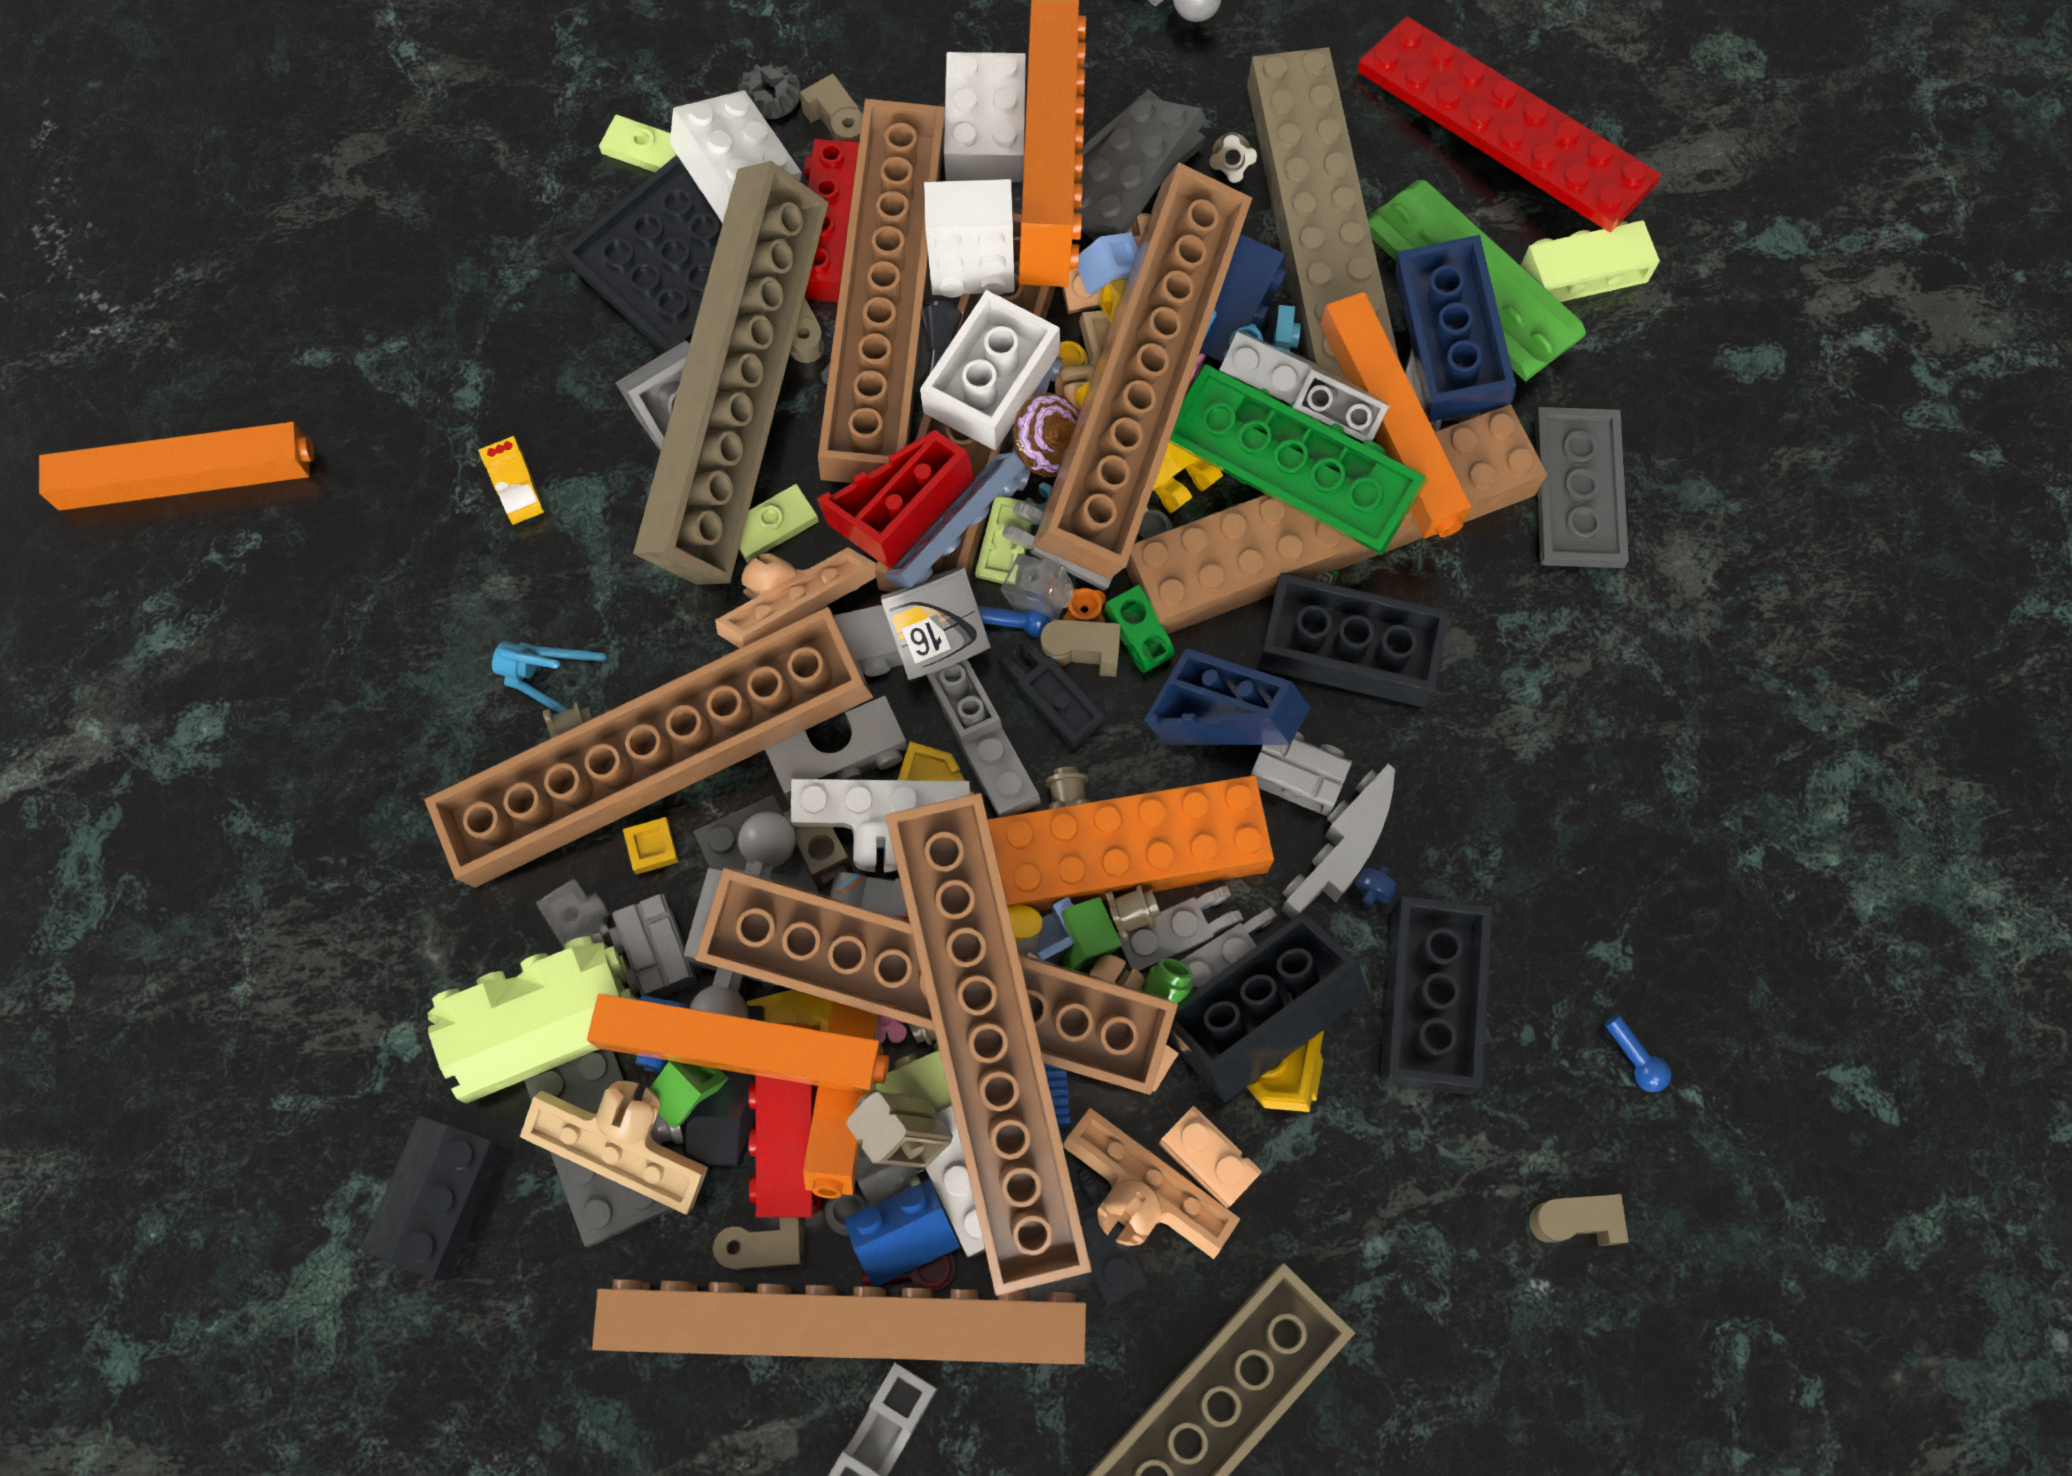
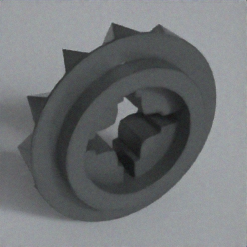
(786, 90)

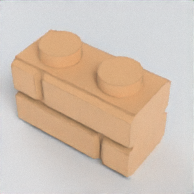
(1209, 1157)

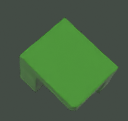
(1091, 933)
(682, 1087)

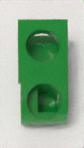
(1139, 629)

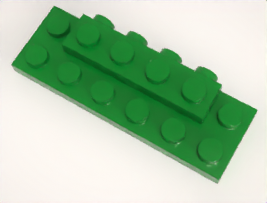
(1296, 458)

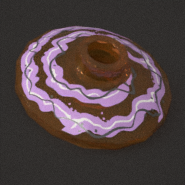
(1036, 429)

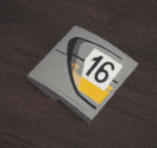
(936, 623)

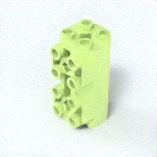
(526, 1022)

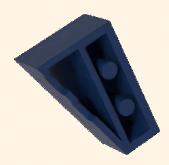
(1245, 296)
(1225, 705)

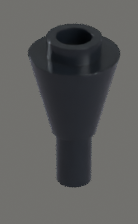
(940, 327)

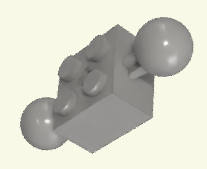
(765, 843)

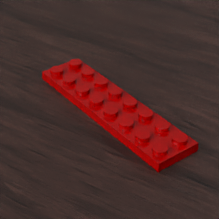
(1509, 124)

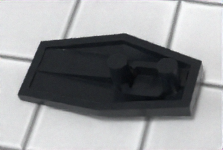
(721, 1124)

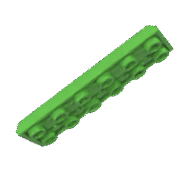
(1531, 318)

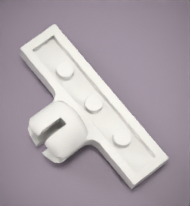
(863, 807)

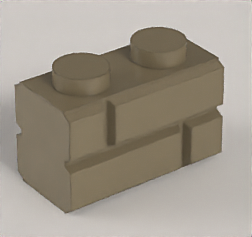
(898, 1129)

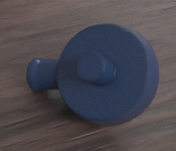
(1376, 885)

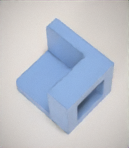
(1107, 260)
(1055, 935)

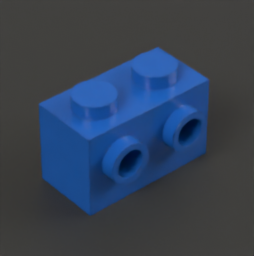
(901, 1233)

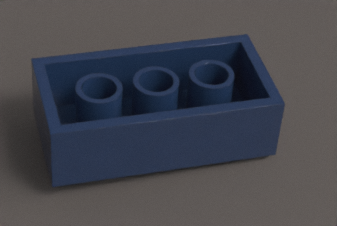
(1454, 328)

